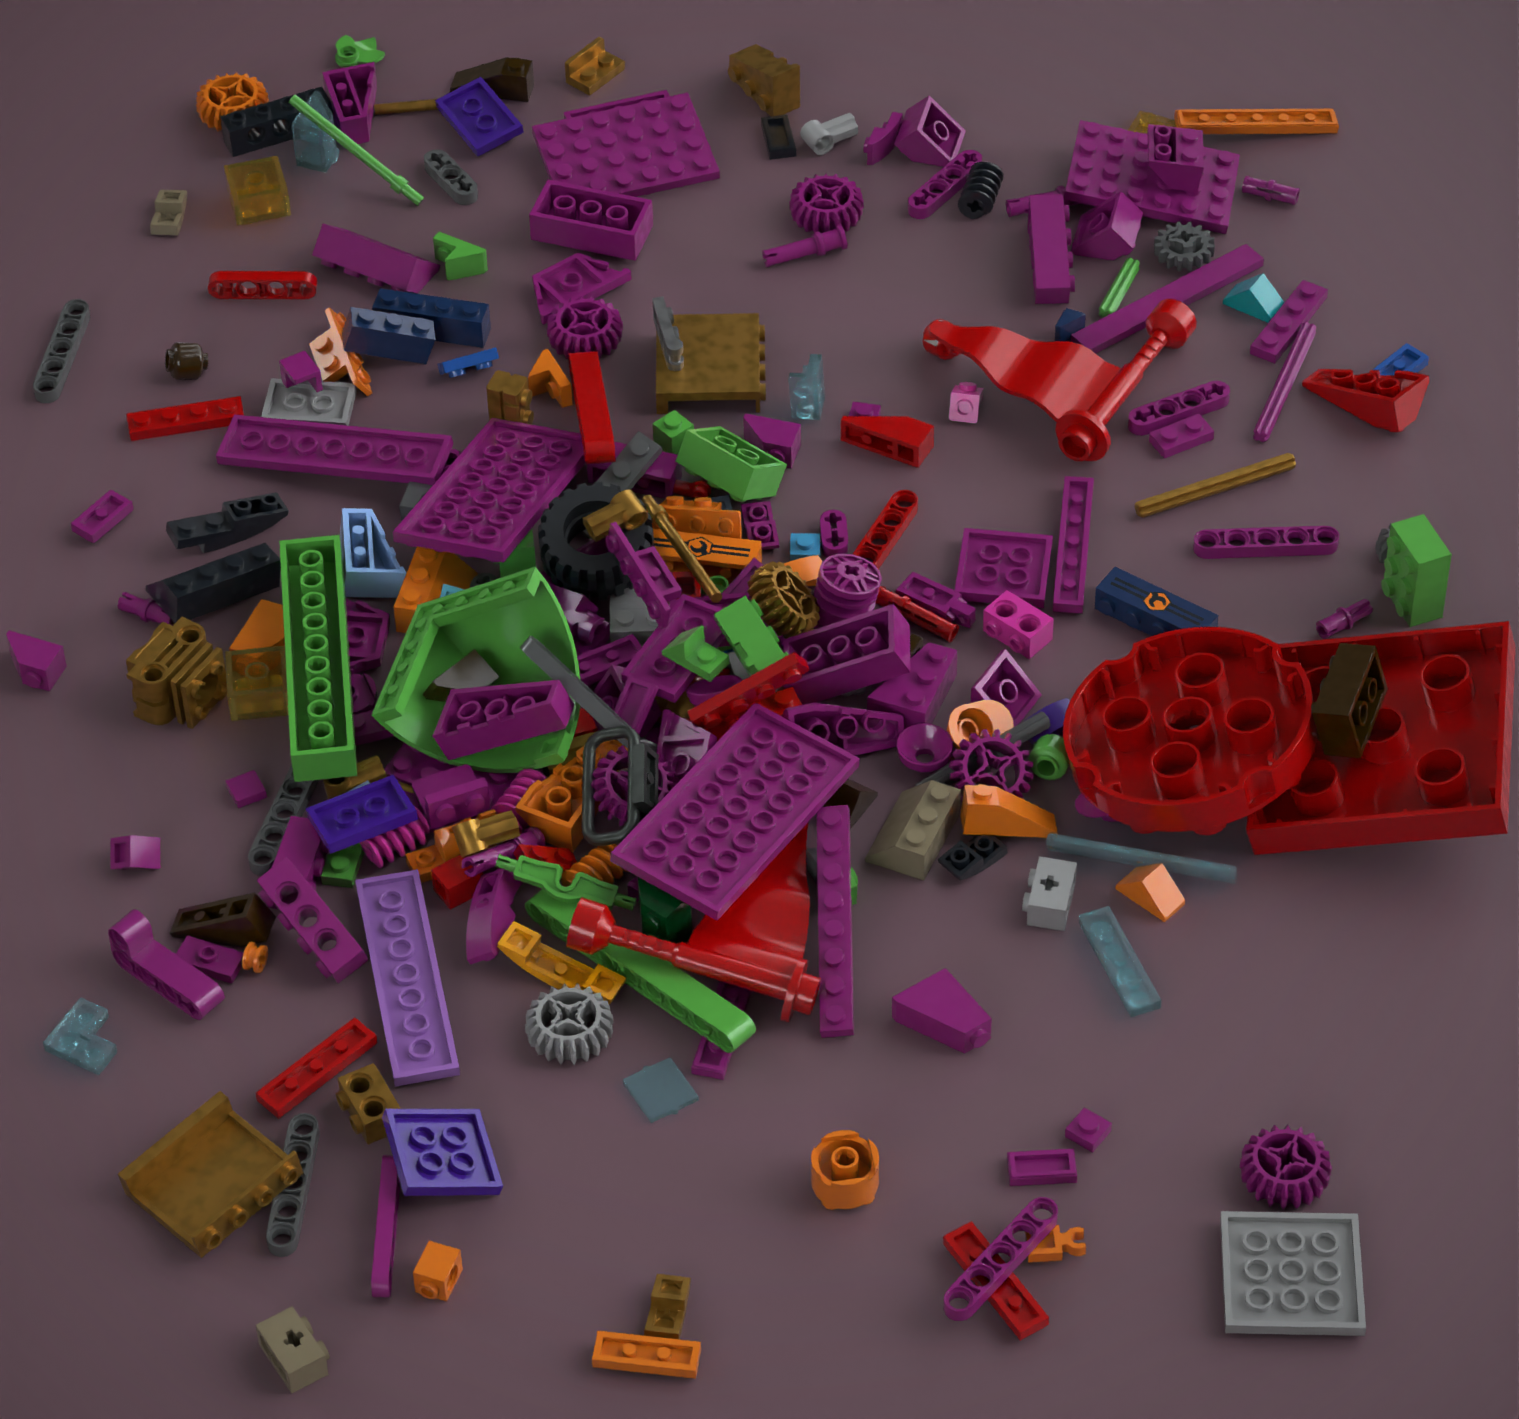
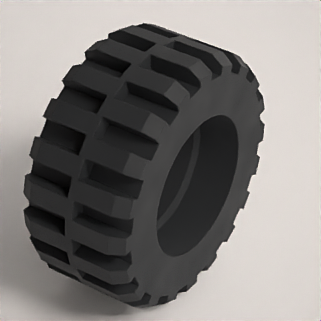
(578, 571)

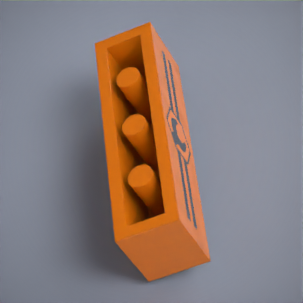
(715, 553)

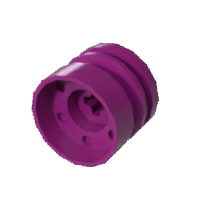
(846, 587)

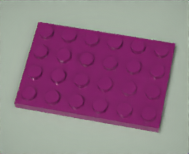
(629, 148)
(1116, 161)

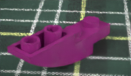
(490, 914)

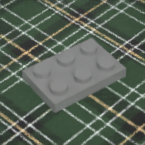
(303, 403)

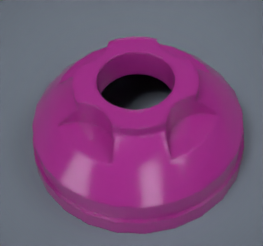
(704, 690)
(924, 739)

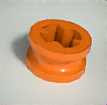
(255, 957)

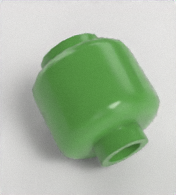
(1049, 757)

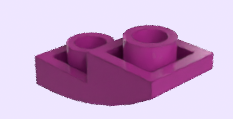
(882, 139)
(760, 524)

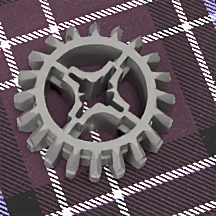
(568, 1034)

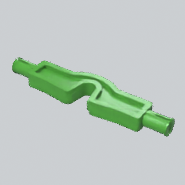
(549, 875)

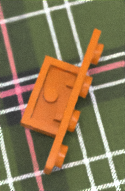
(332, 358)
(702, 517)

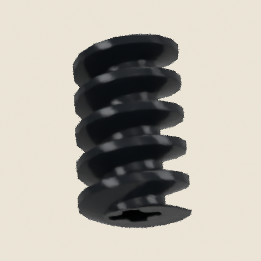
(980, 190)

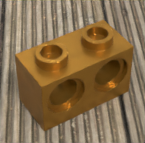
(366, 1098)

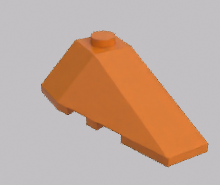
(557, 801)

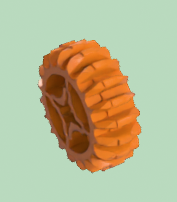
(228, 95)

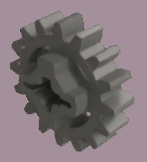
(1184, 246)

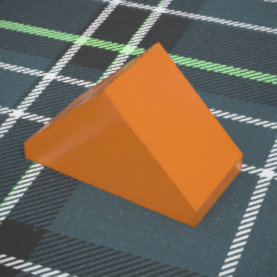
(1152, 890)

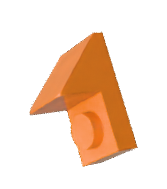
(549, 377)

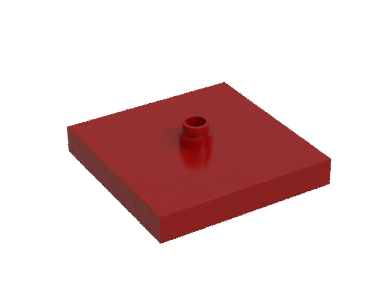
(1432, 757)

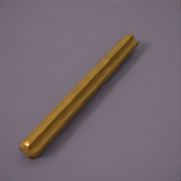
(1215, 485)

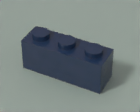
(388, 335)

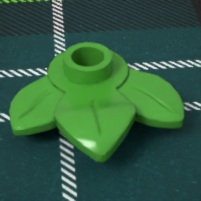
(354, 53)

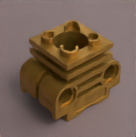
(176, 675)

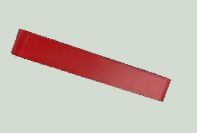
(592, 408)

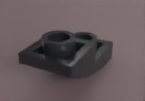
(973, 857)

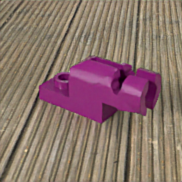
(582, 617)

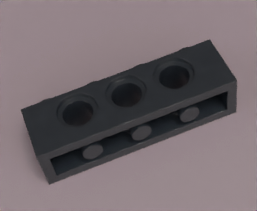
(263, 124)

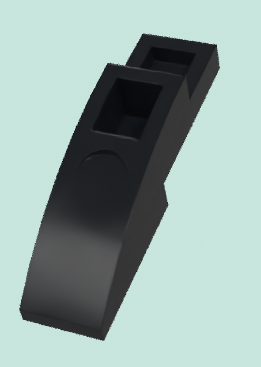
(235, 523)

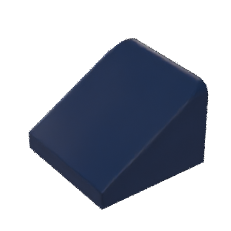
(1069, 323)

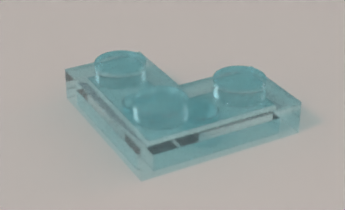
(76, 1038)

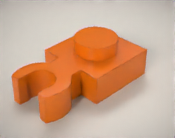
(1056, 1243)

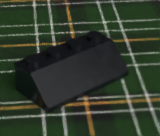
(218, 583)

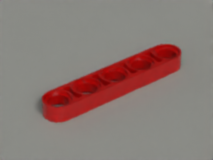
(890, 534)

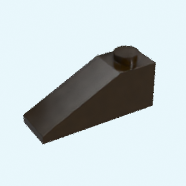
(506, 77)
(226, 921)

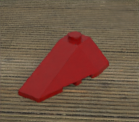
(1378, 399)

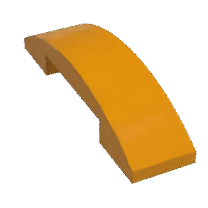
(554, 967)

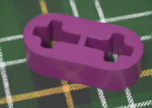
(837, 534)

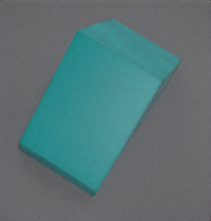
(1255, 298)

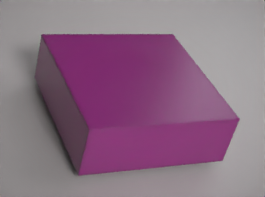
(246, 789)

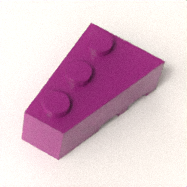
(921, 691)

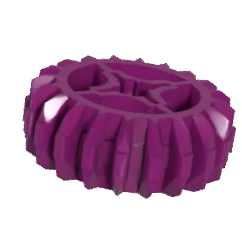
(826, 203)
(584, 327)
(981, 747)
(609, 781)
(1273, 1151)

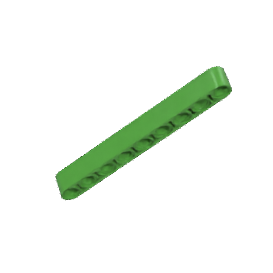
(656, 980)

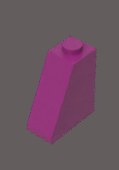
(943, 1012)

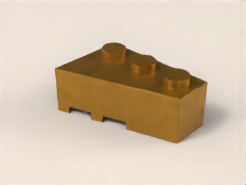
(766, 79)

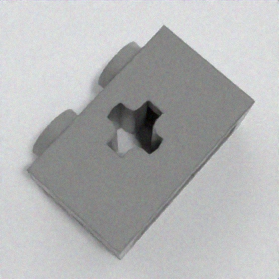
(1050, 894)

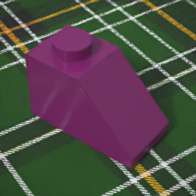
(774, 437)
(36, 660)

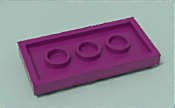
(654, 667)

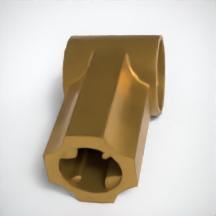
(623, 509)
(368, 769)
(478, 834)

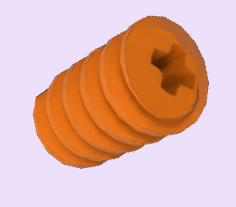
(595, 864)

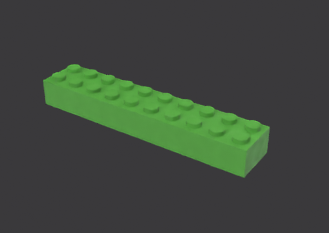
(317, 659)

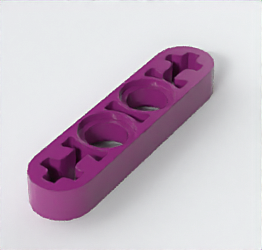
(940, 181)
(1148, 418)

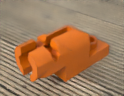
(443, 850)

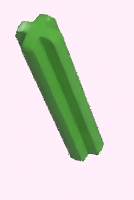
(1119, 287)

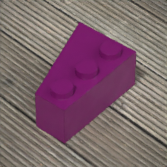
(352, 99)

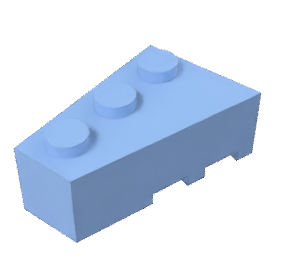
(367, 557)

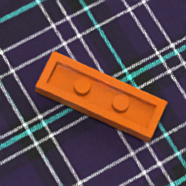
(646, 1354)

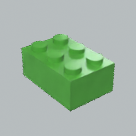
(730, 463)
(1416, 570)

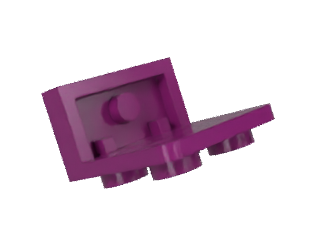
(451, 795)

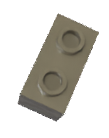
(292, 1349)

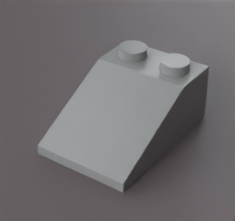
(630, 616)

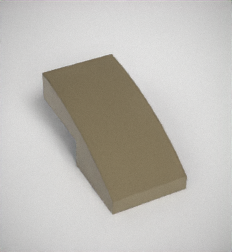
(169, 212)

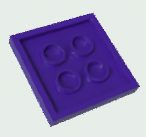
(442, 1152)

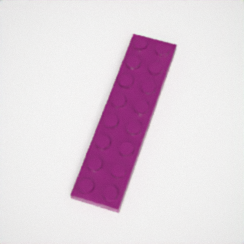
(334, 449)

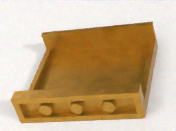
(719, 360)
(209, 1175)

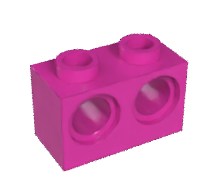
(1018, 624)

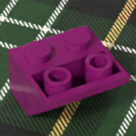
(1176, 156)

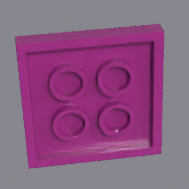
(1001, 562)

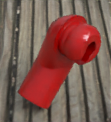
(692, 489)

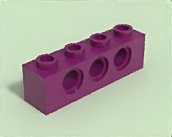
(285, 880)

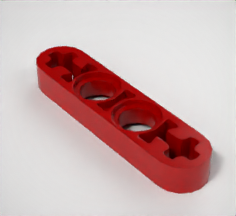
(262, 280)

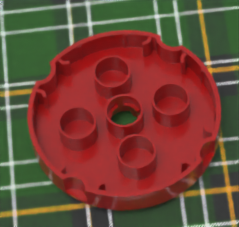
(1144, 762)

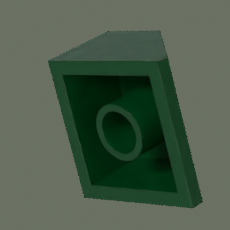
(663, 914)

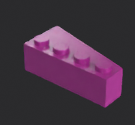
(1049, 249)
(500, 715)

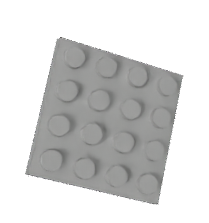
(1292, 1273)

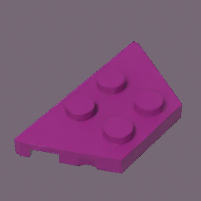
(572, 279)
(366, 635)
(682, 744)

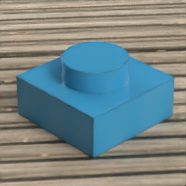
(804, 545)

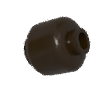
(186, 360)

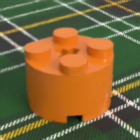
(845, 1170)

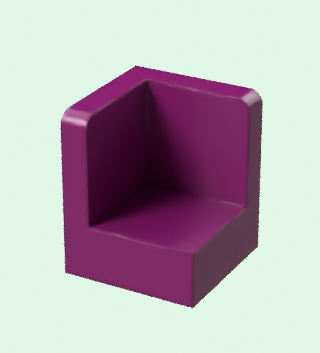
(298, 369)
(134, 852)

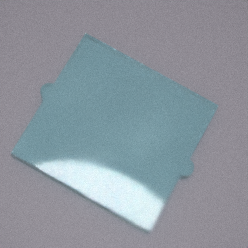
(660, 1090)

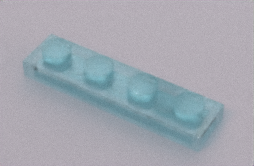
(1120, 961)

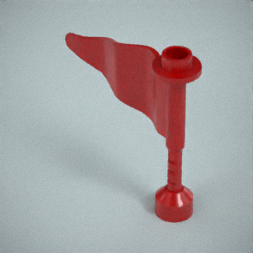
(1066, 377)
(751, 945)

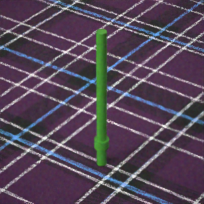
(398, 183)

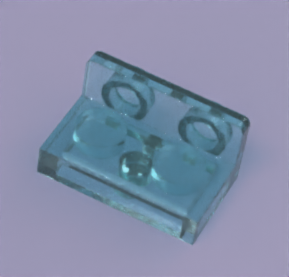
(808, 390)

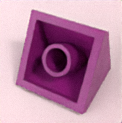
(1008, 685)

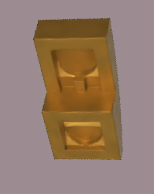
(668, 1306)

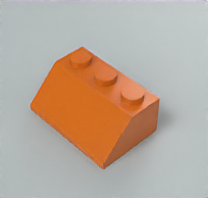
(425, 582)

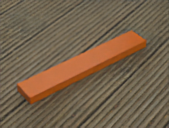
(1258, 121)

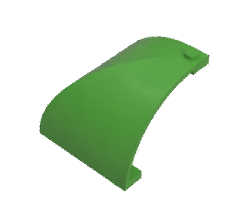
(495, 623)

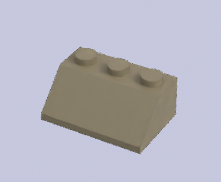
(916, 829)

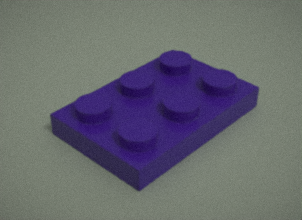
(479, 116)
(362, 814)

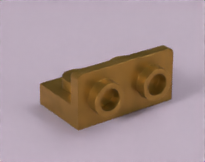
(592, 67)

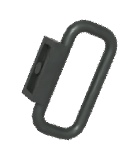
(641, 783)

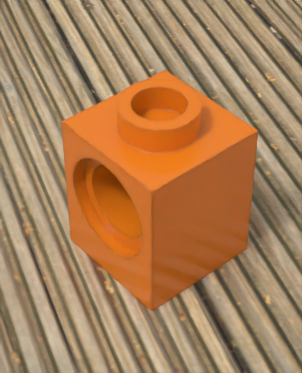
(437, 1271)

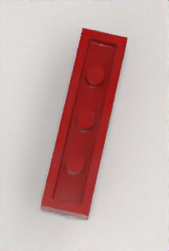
(183, 418)
(757, 686)
(316, 1068)
(1011, 1298)

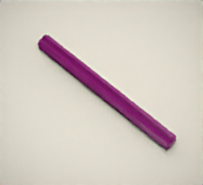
(1284, 382)

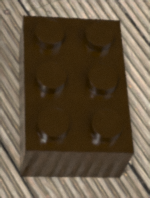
(1349, 700)

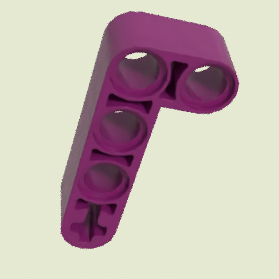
(160, 968)

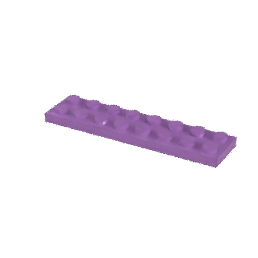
(407, 978)

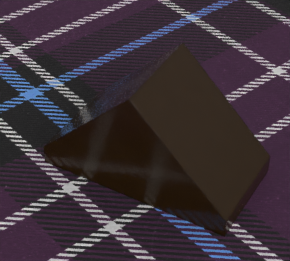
(855, 796)

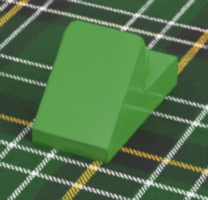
(459, 256)
(696, 655)

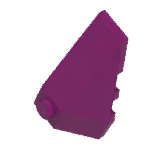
(847, 727)

